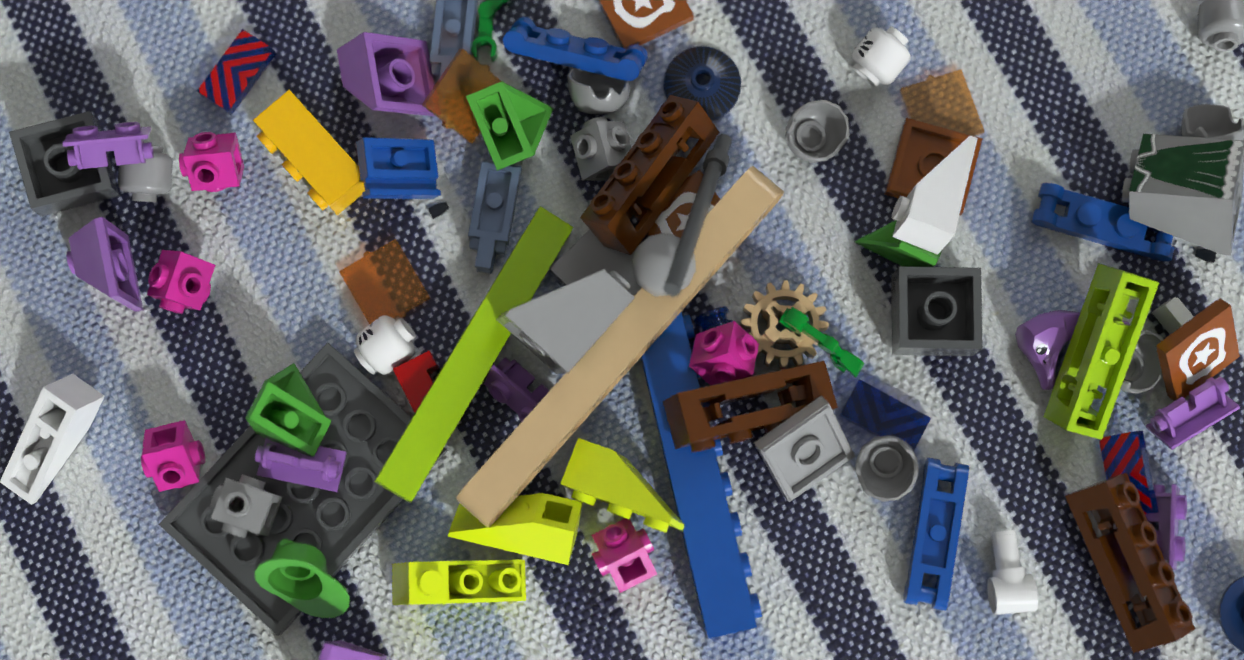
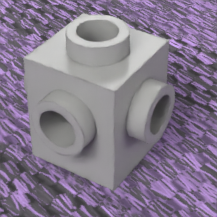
(600, 148)
(258, 510)

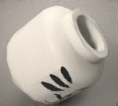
(881, 56)
(385, 345)

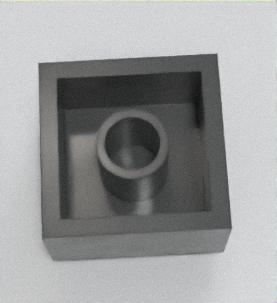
(45, 168)
(936, 311)

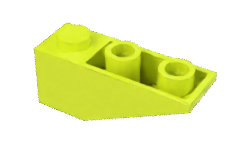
(611, 478)
(531, 526)
(458, 582)

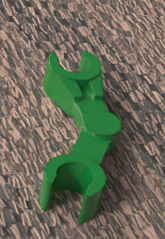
(487, 13)
(841, 358)

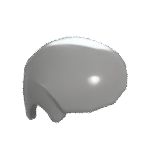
(596, 92)
(1211, 122)
(817, 131)
(654, 261)
(1144, 366)
(887, 468)

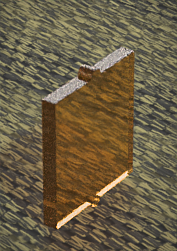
(449, 94)
(943, 103)
(384, 283)

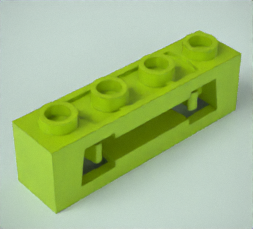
(1099, 351)

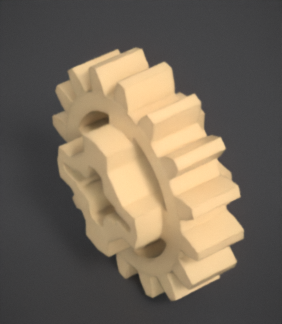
(771, 312)

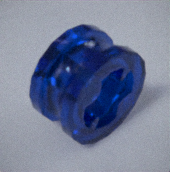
(713, 318)

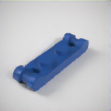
(584, 54)
(1099, 223)
(936, 534)

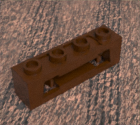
(649, 174)
(691, 421)
(1131, 563)

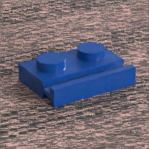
(398, 168)

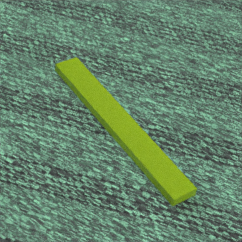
(472, 357)

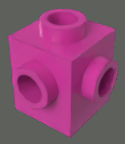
(212, 161)
(180, 281)
(724, 354)
(172, 456)
(624, 554)

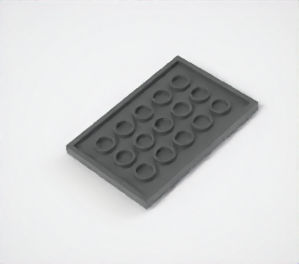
(335, 522)

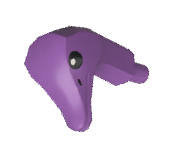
(1043, 339)

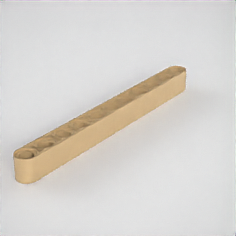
(613, 355)

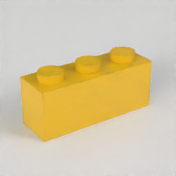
(310, 153)

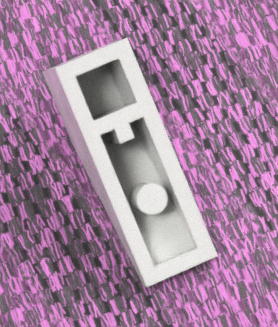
(933, 206)
(50, 435)

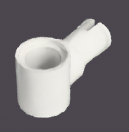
(1010, 587)

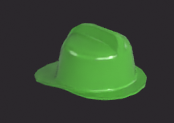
(301, 578)

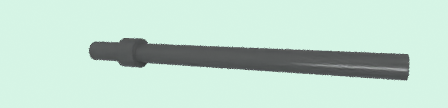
(714, 167)

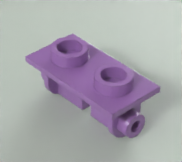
(92, 145)
(509, 385)
(1190, 417)
(288, 465)
(1171, 509)

